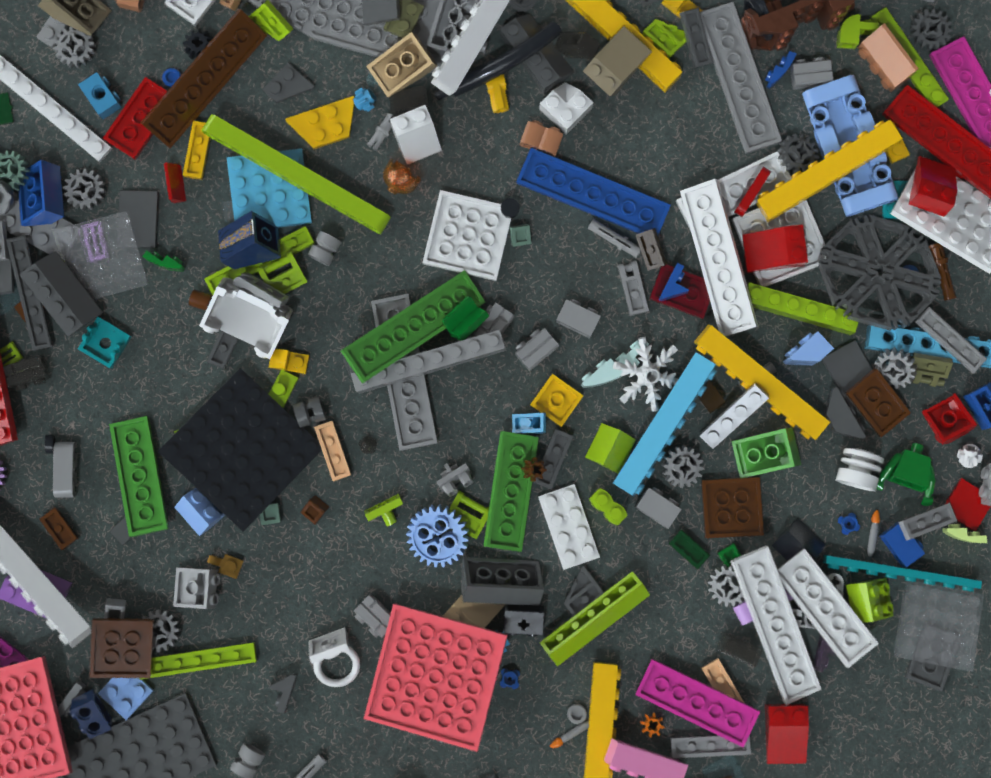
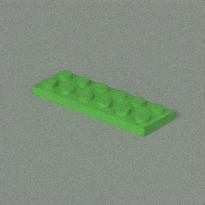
(138, 476)
(510, 492)

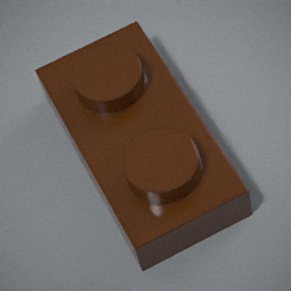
(59, 528)

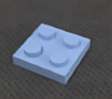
(125, 694)

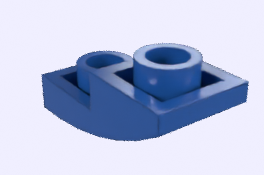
(779, 71)

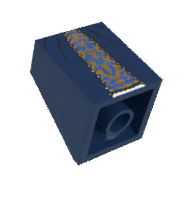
(249, 241)

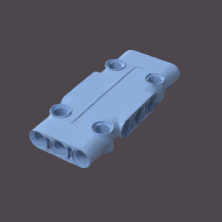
(844, 124)

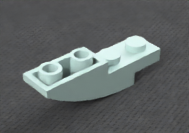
(605, 371)

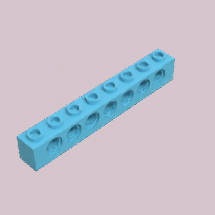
(875, 341)

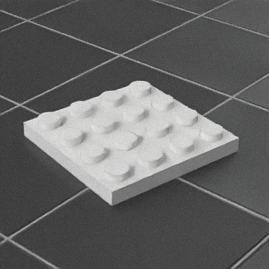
(800, 214)
(467, 236)

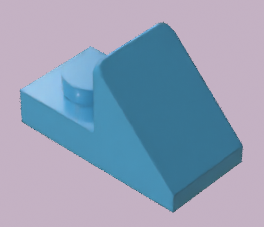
(529, 423)

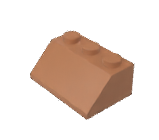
(887, 58)

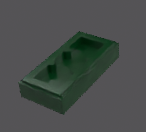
(689, 549)

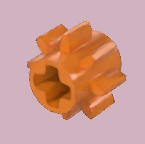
(657, 725)

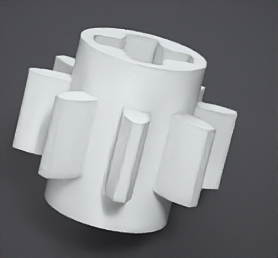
(969, 456)

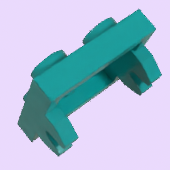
(98, 331)

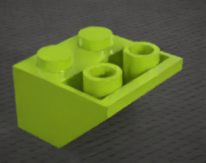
(870, 599)

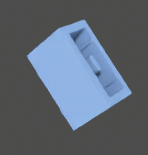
(811, 350)
(198, 511)

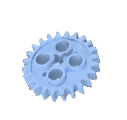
(429, 520)

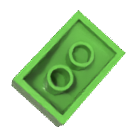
(766, 452)

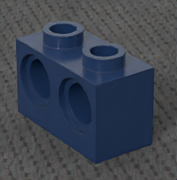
(93, 713)

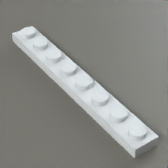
(53, 111)

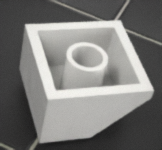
(566, 106)

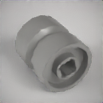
(325, 247)
(247, 761)

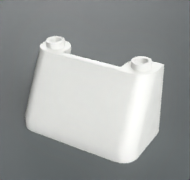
(246, 317)

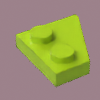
(271, 21)
(665, 37)

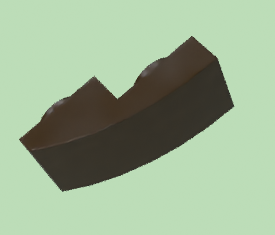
(711, 398)

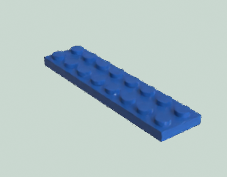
(592, 193)

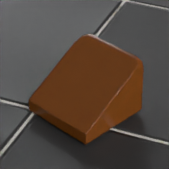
(314, 509)

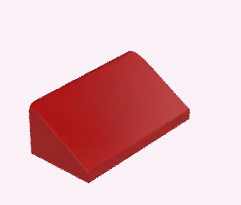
(174, 182)

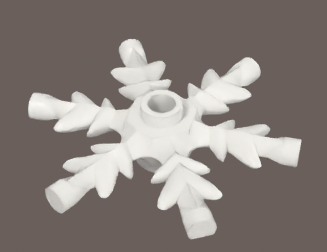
(647, 374)

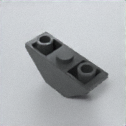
(842, 416)

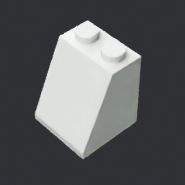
(415, 134)

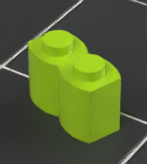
(612, 511)

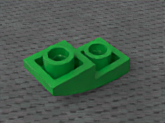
(168, 263)

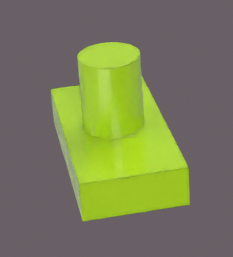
(283, 387)
(385, 510)

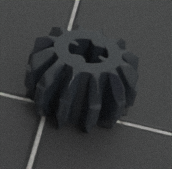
(194, 39)

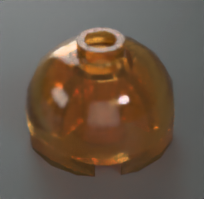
(399, 178)

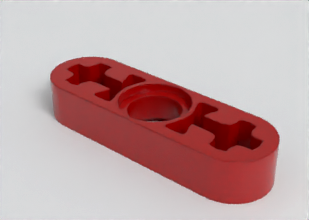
(752, 192)

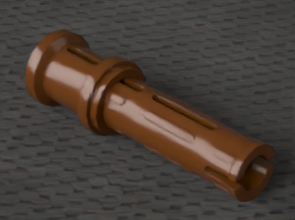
(941, 262)

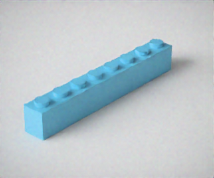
(665, 423)

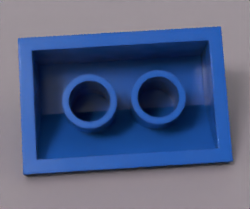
(41, 195)

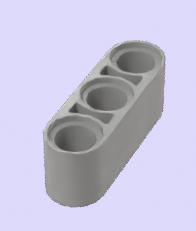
(64, 469)

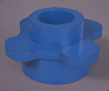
(854, 526)
(512, 683)

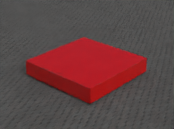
(967, 505)

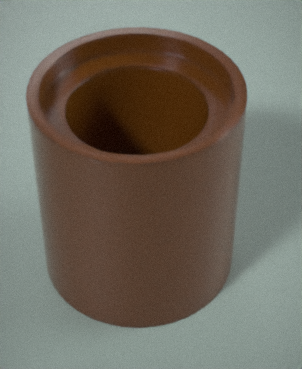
(200, 299)

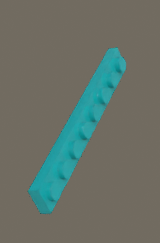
(909, 574)

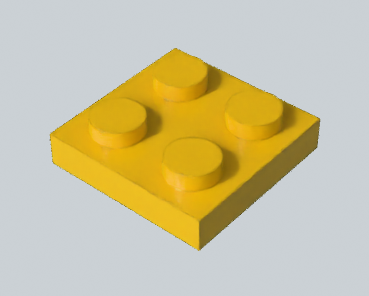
(556, 400)

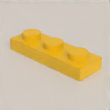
(196, 152)

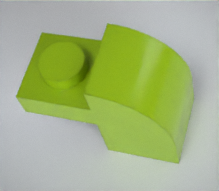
(851, 30)

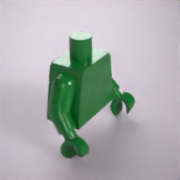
(912, 471)

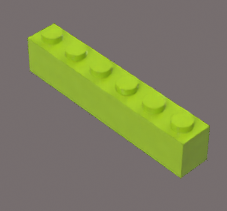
(801, 309)
(594, 618)

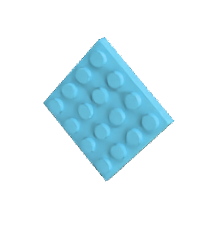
(266, 193)

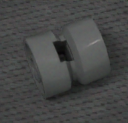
(303, 414)

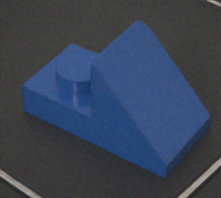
(671, 288)

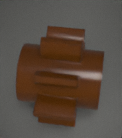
(528, 469)

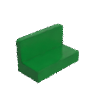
(464, 319)

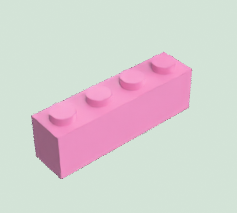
(642, 761)

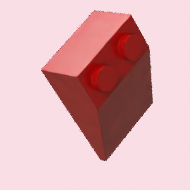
(933, 187)
(775, 249)
(786, 733)

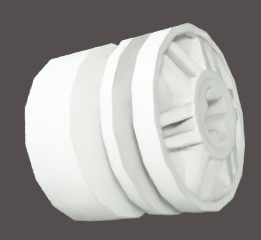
(860, 469)

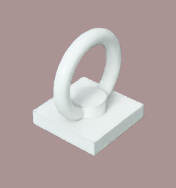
(328, 647)

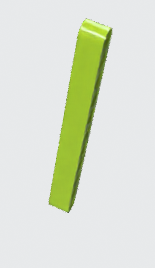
(296, 174)

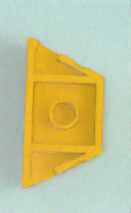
(325, 123)

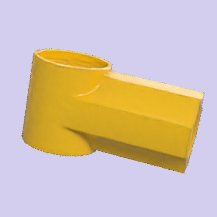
(497, 90)

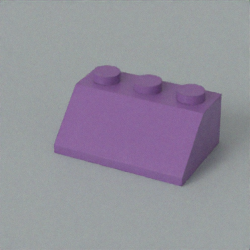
(13, 595)

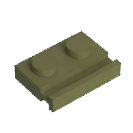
(409, 16)

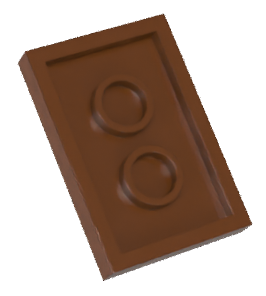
(877, 402)

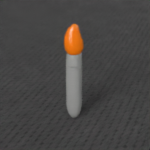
(873, 533)
(570, 734)

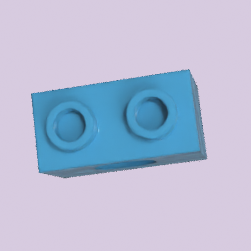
(93, 87)

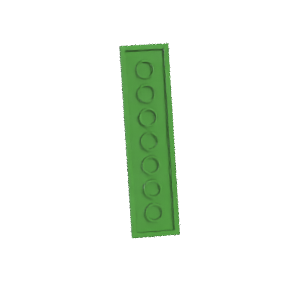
(408, 328)

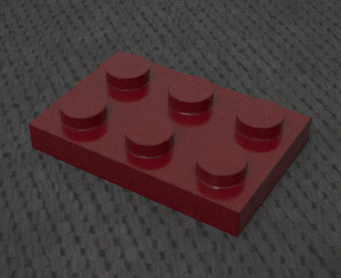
(692, 303)

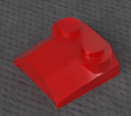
(949, 420)

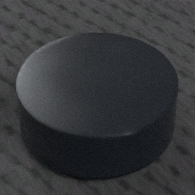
(510, 208)
(49, 443)

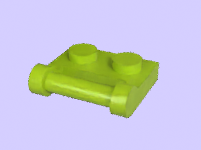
(286, 280)
(473, 523)

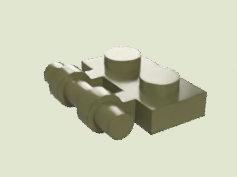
(933, 366)

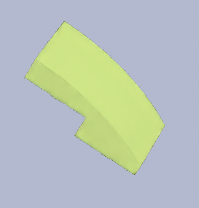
(961, 534)

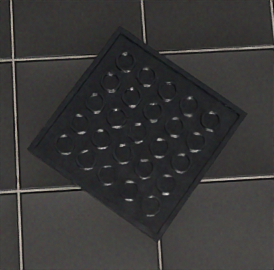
(241, 449)

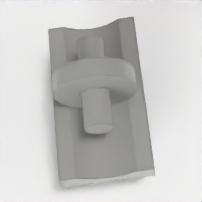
(452, 476)

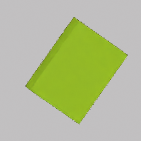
(610, 448)

